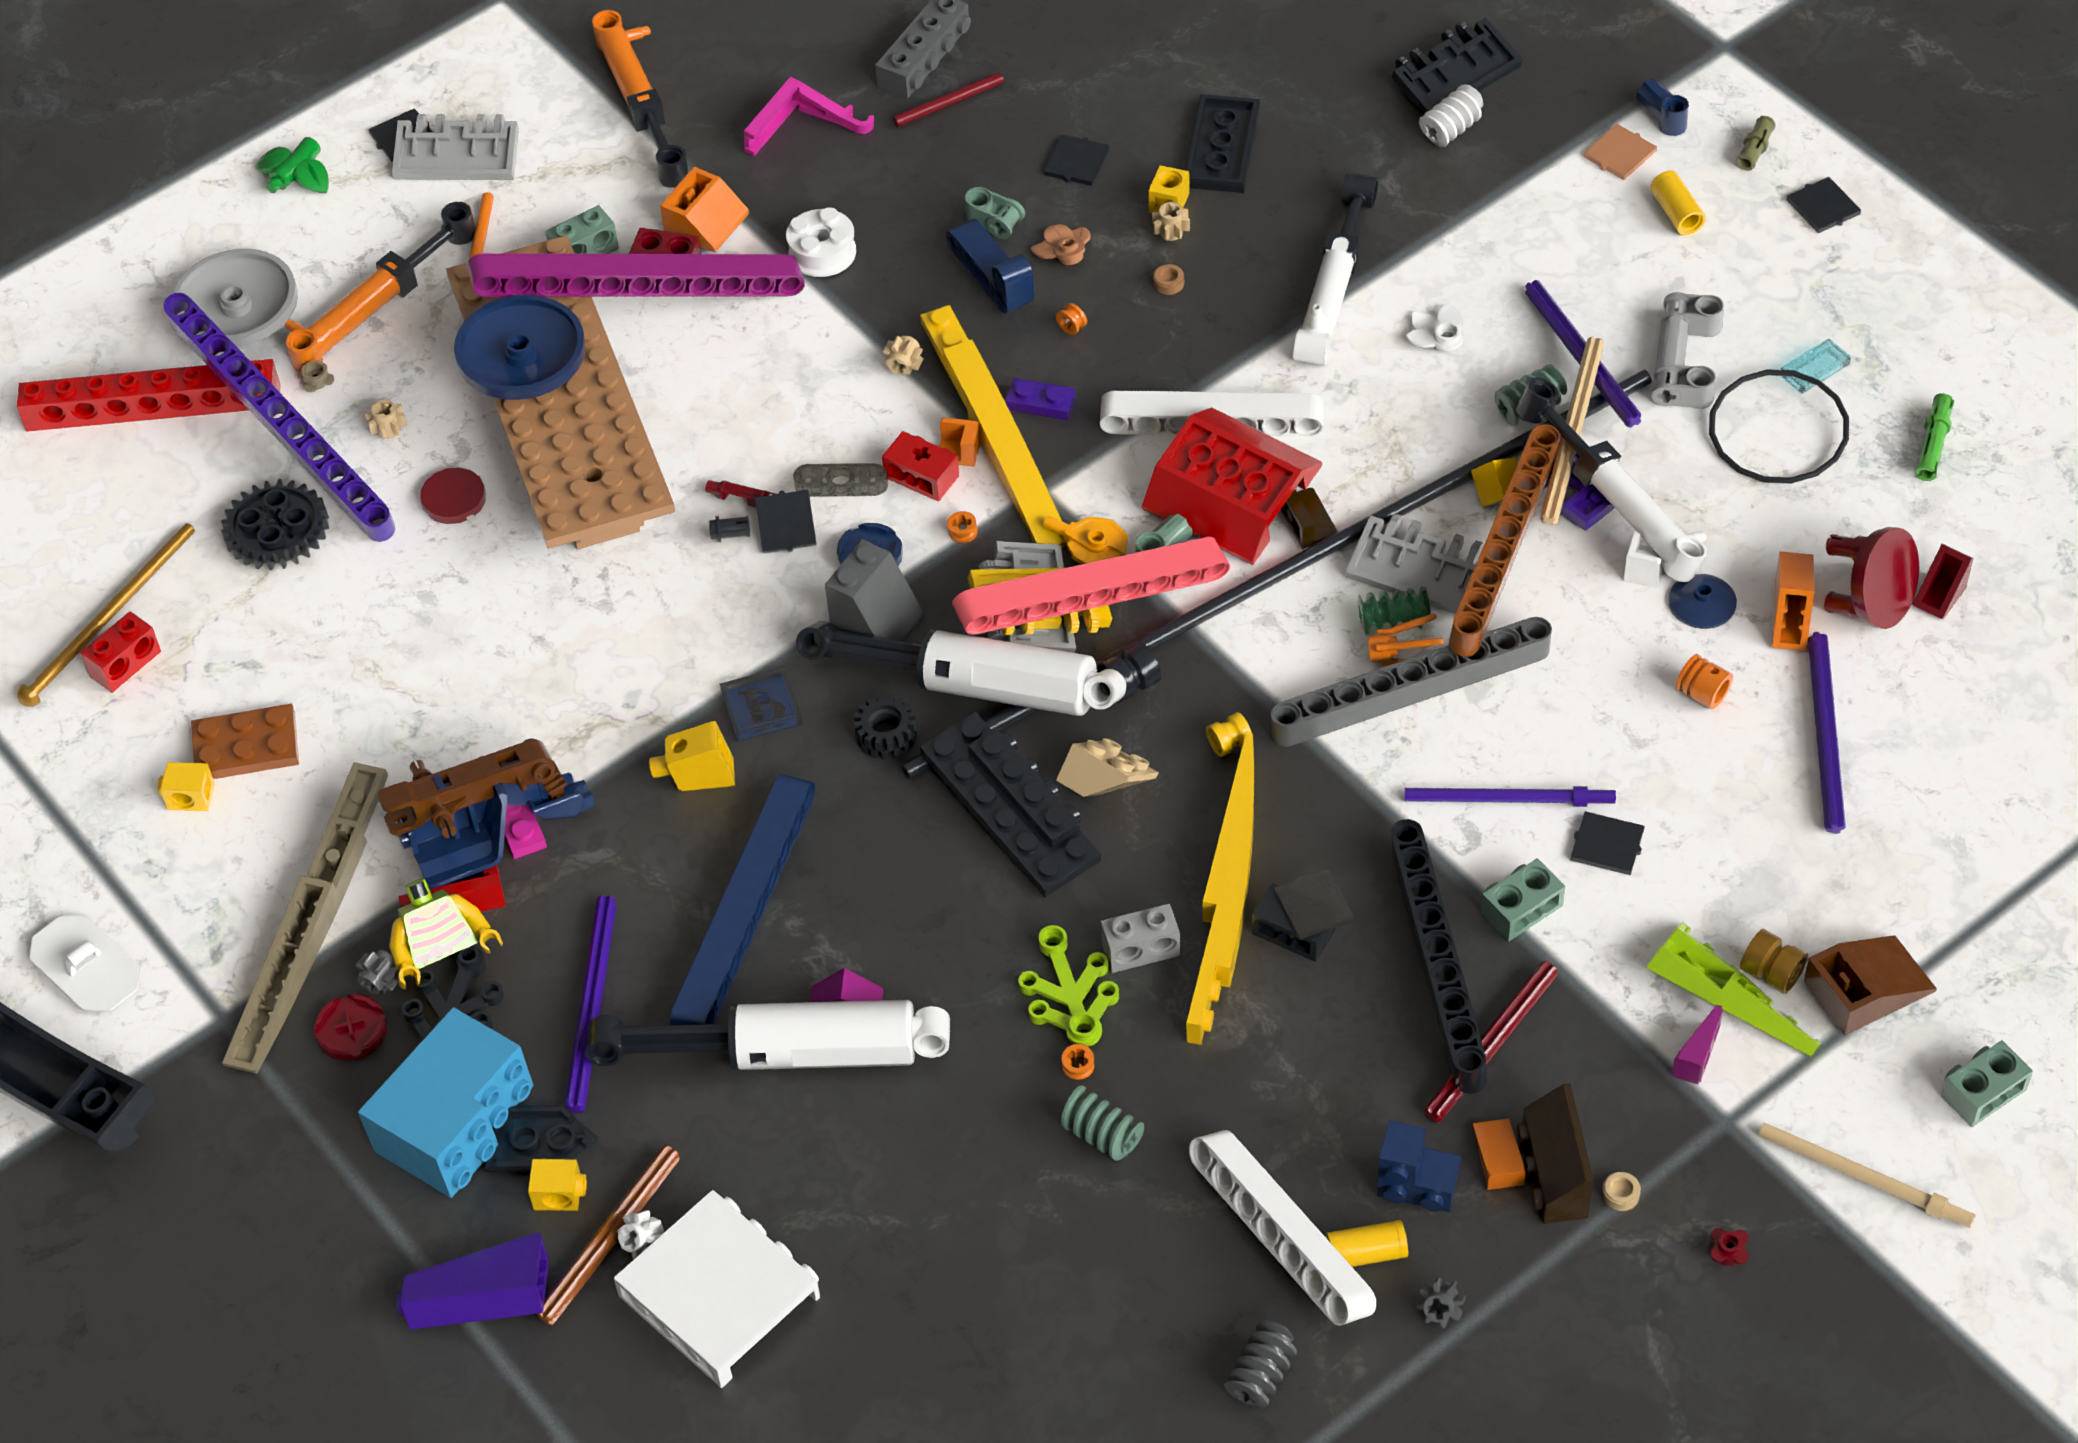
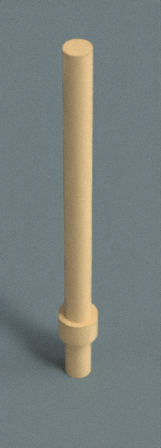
(1935, 1204)

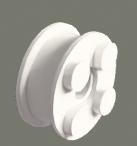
(821, 242)

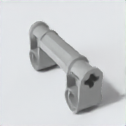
(1686, 384)

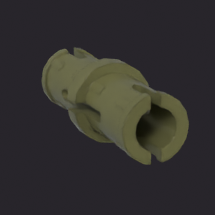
(1755, 143)

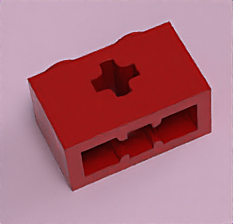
(921, 465)

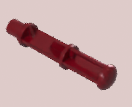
(724, 488)

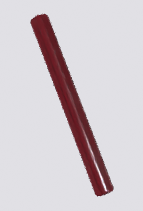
(1496, 1034)

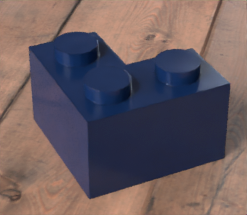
(1414, 1172)

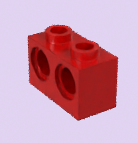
(120, 651)

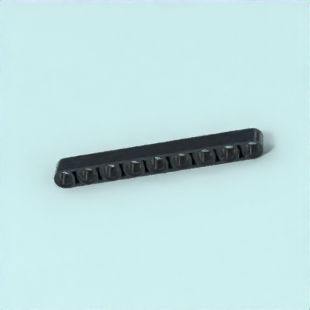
(1439, 957)

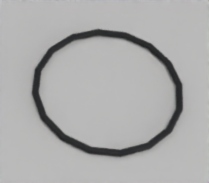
(1766, 479)

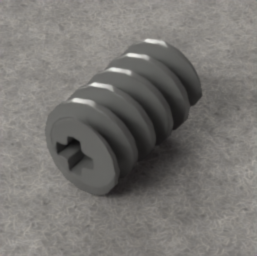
(1261, 1364)

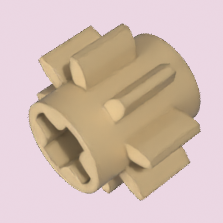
(1171, 221)
(903, 355)
(386, 419)

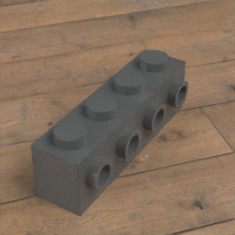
(922, 46)

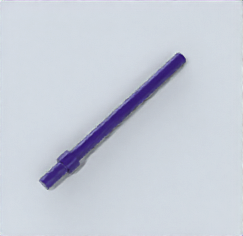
(1579, 795)

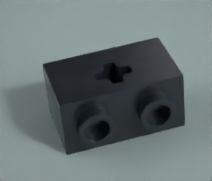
(1273, 925)

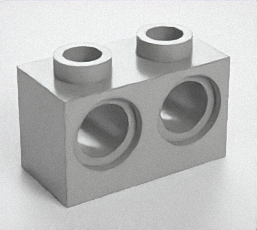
(1140, 938)

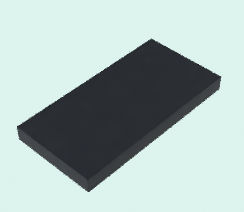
(1222, 143)

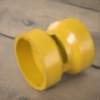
(1227, 735)

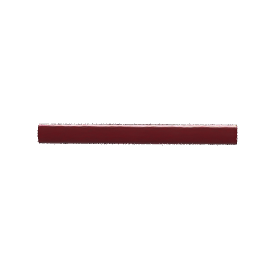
(948, 99)

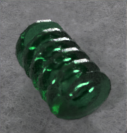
(1393, 611)

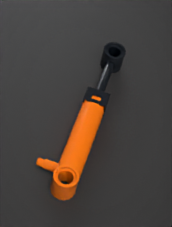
(642, 100)
(392, 278)

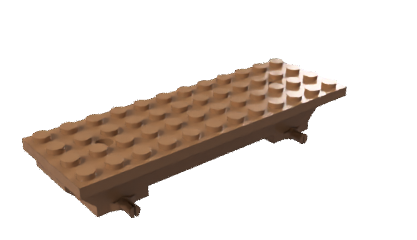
(583, 442)

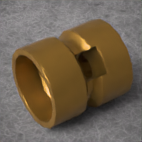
(1769, 959)

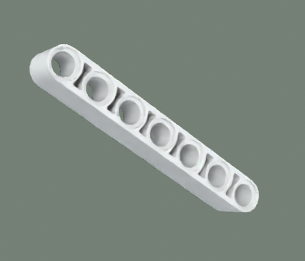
(1169, 410)
(1282, 1227)

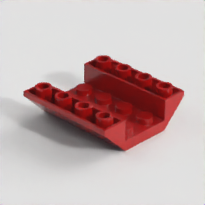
(1227, 481)

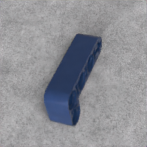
(1002, 278)

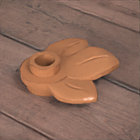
(1062, 244)

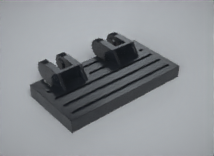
(1474, 63)

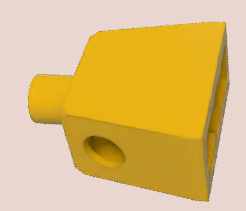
(696, 759)

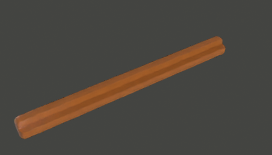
(607, 1234)

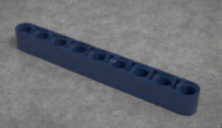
(743, 902)

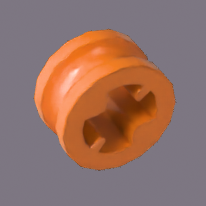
(1071, 319)
(964, 535)
(1075, 1051)

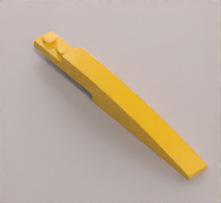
(997, 427)
(1225, 897)

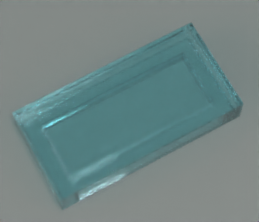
(1818, 363)

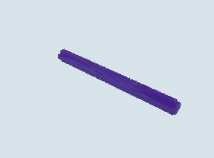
(1576, 344)
(1826, 733)
(590, 1001)

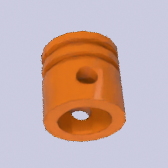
(1704, 681)

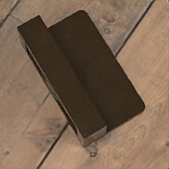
(1307, 517)

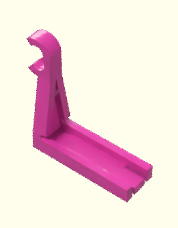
(794, 95)

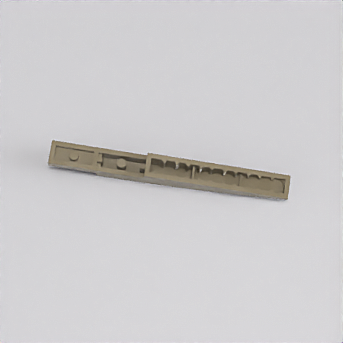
(306, 920)

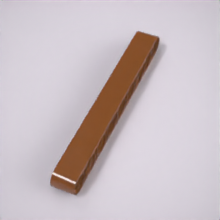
(1504, 541)

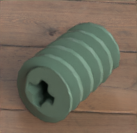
(1509, 395)
(1100, 1127)

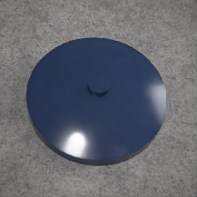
(519, 347)

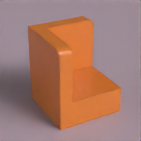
(961, 438)

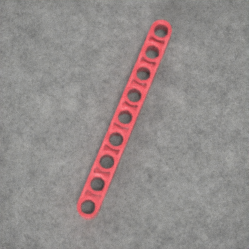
(1090, 585)

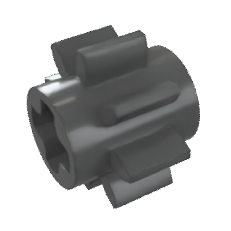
(377, 972)
(1434, 1308)

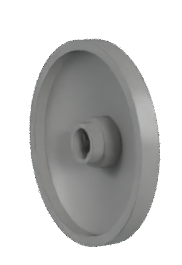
(242, 293)

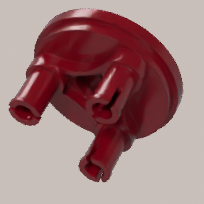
(1881, 576)

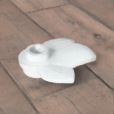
(1437, 331)

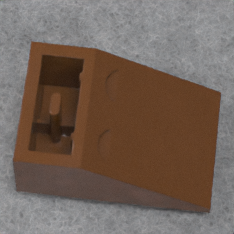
(1865, 981)

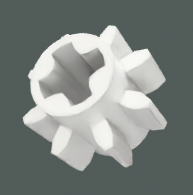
(639, 1232)

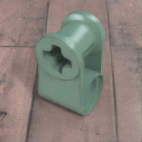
(993, 211)

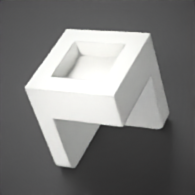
(1641, 565)

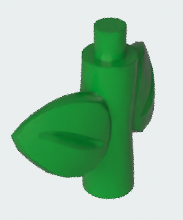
(300, 166)

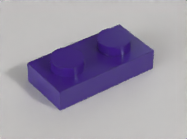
(1040, 398)

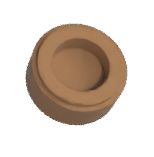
(1168, 279)

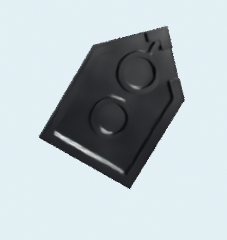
(537, 1134)

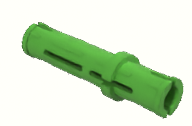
(1936, 426)

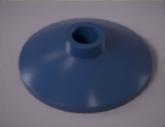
(1703, 601)

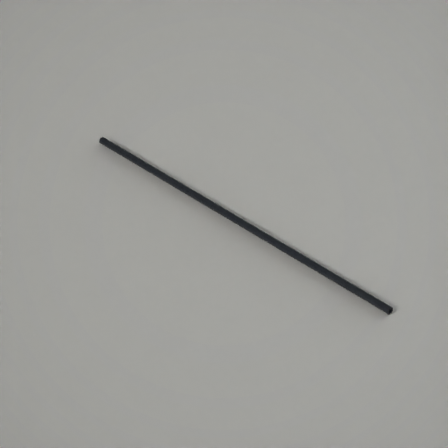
(1304, 558)

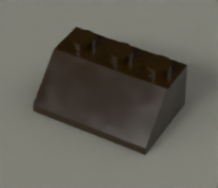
(1556, 1157)

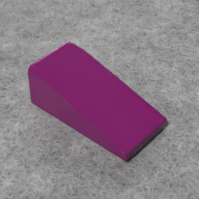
(1695, 1054)

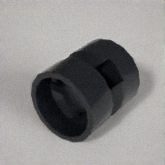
(1136, 666)

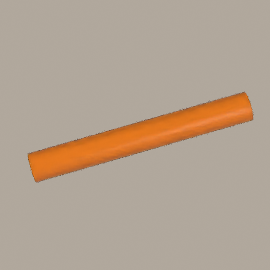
(482, 224)

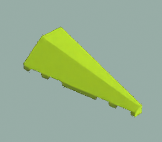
(1714, 980)

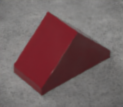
(1944, 581)

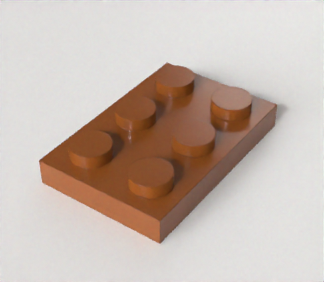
(246, 741)

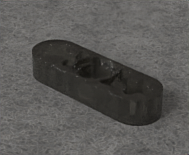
(863, 471)

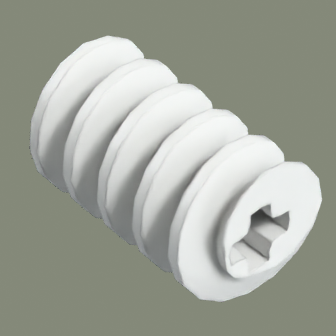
(1452, 115)

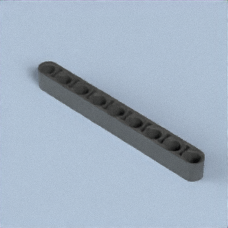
(1408, 683)

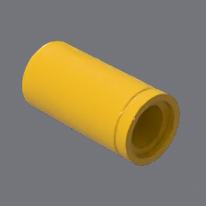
(1678, 202)
(1371, 1243)

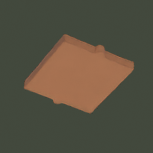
(1620, 151)

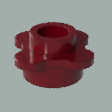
(1725, 1255)

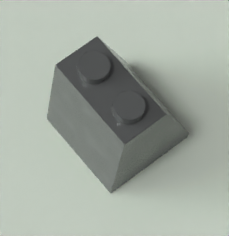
(872, 595)

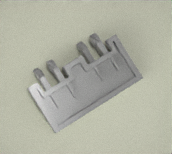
(454, 150)
(1025, 556)
(1413, 562)

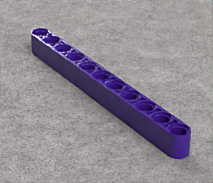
(282, 428)

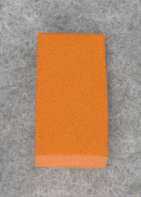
(1499, 1154)

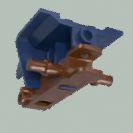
(459, 814)

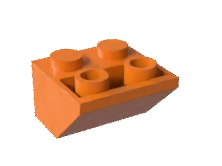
(703, 208)

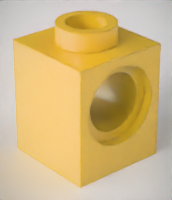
(1168, 186)
(186, 786)
(556, 1184)

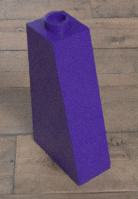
(478, 1286)

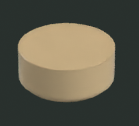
(1621, 1191)

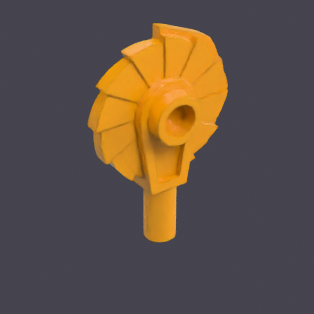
(1090, 538)

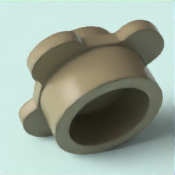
(315, 376)

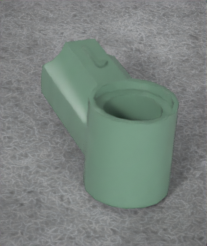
(1169, 532)

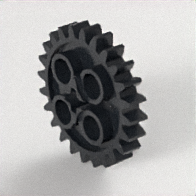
(262, 540)

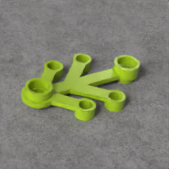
(1069, 992)

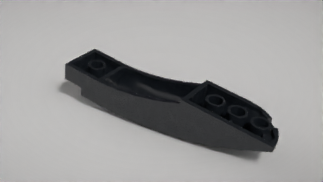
(69, 1084)

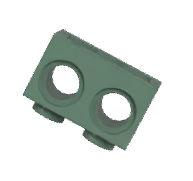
(588, 232)
(1526, 904)
(1991, 1088)

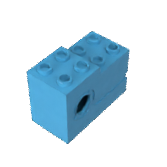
(444, 1100)

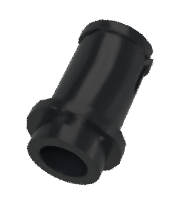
(729, 528)

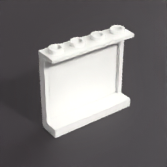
(715, 1285)

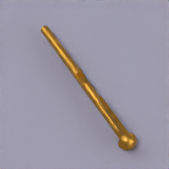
(29, 695)

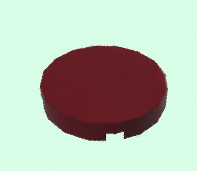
(453, 495)
(350, 1027)

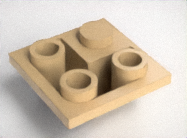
(1102, 768)

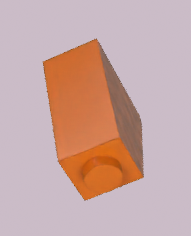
(1793, 600)

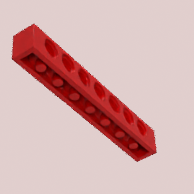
(130, 397)

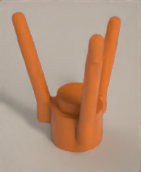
(1383, 647)

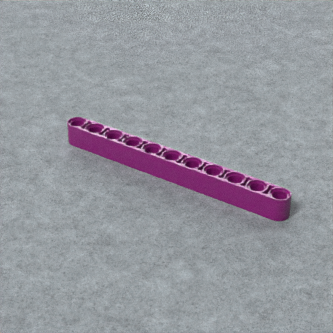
(635, 275)

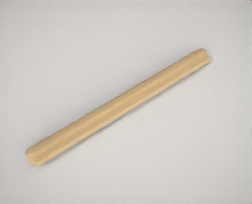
(1575, 418)

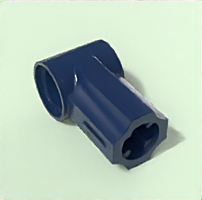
(1667, 108)

